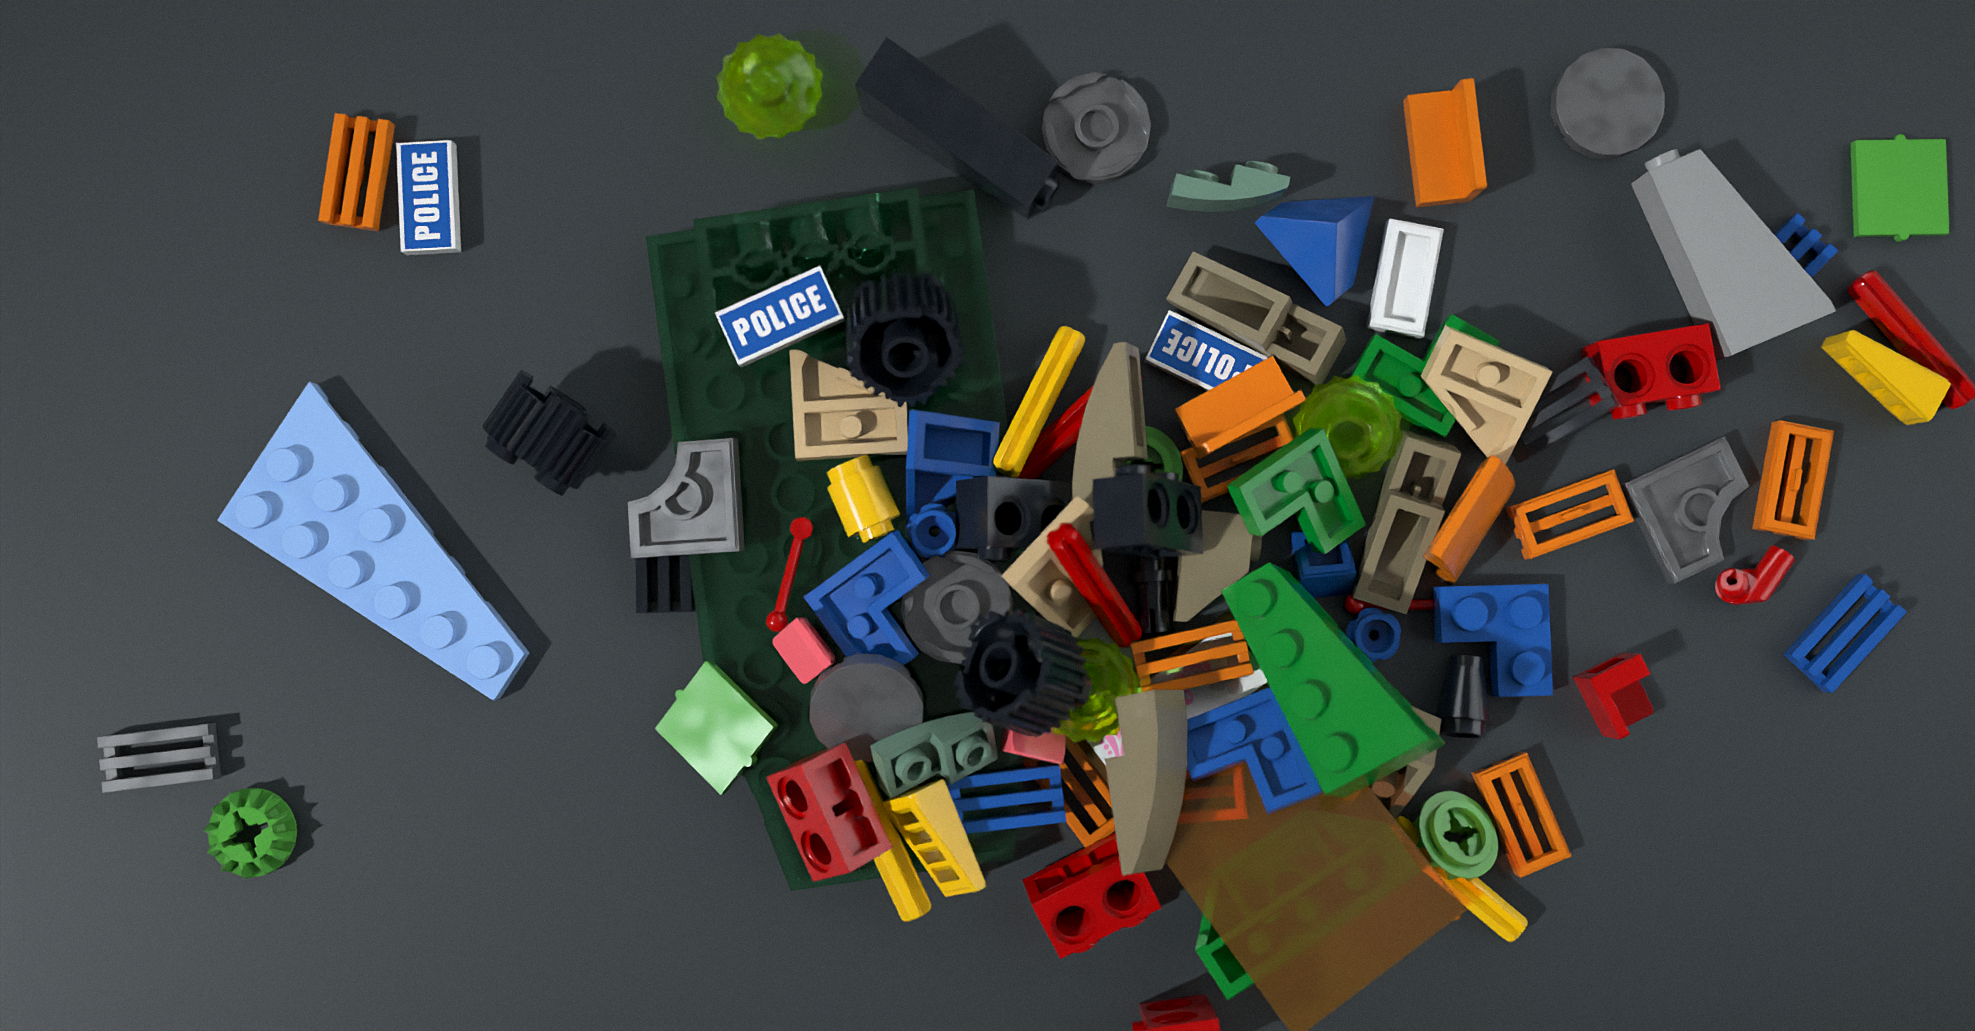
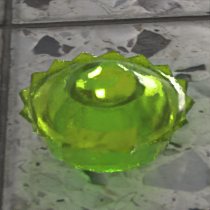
(769, 86)
(1356, 421)
(1110, 678)

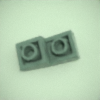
(1246, 188)
(945, 746)

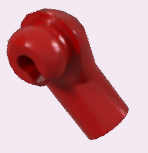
(1754, 584)

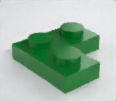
(1400, 377)
(1302, 481)

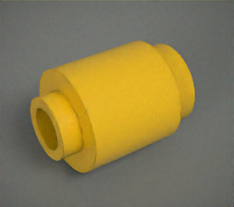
(862, 499)

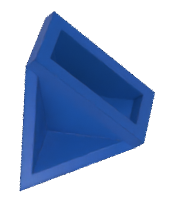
(1320, 240)
(943, 452)

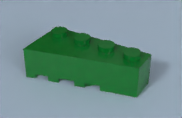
(1329, 691)

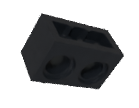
(1018, 512)
(1147, 514)

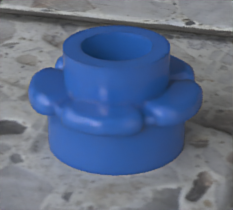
(918, 530)
(1388, 633)

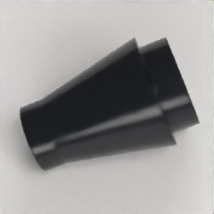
(1464, 699)

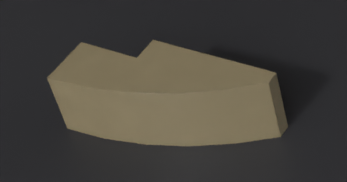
(1258, 318)
(1111, 422)
(1405, 521)
(1149, 777)

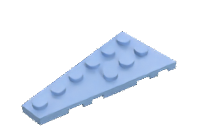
(354, 533)

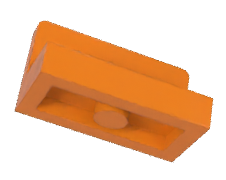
(1445, 145)
(1237, 407)

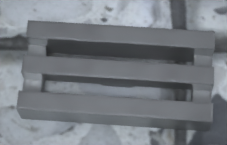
(114, 762)

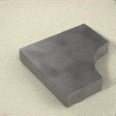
(695, 507)
(1683, 507)

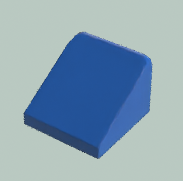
(1323, 573)

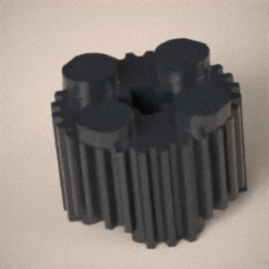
(903, 337)
(546, 433)
(1022, 673)

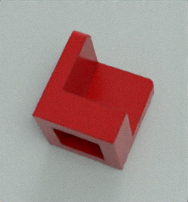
(1615, 693)

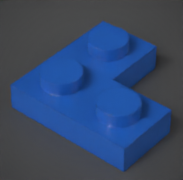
(857, 598)
(1513, 622)
(1257, 734)

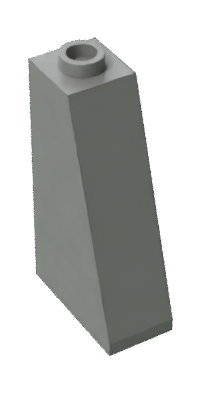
(1724, 255)

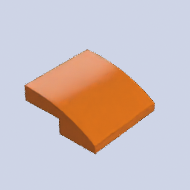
(1470, 519)

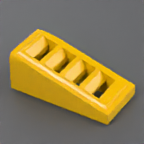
(1895, 381)
(937, 837)

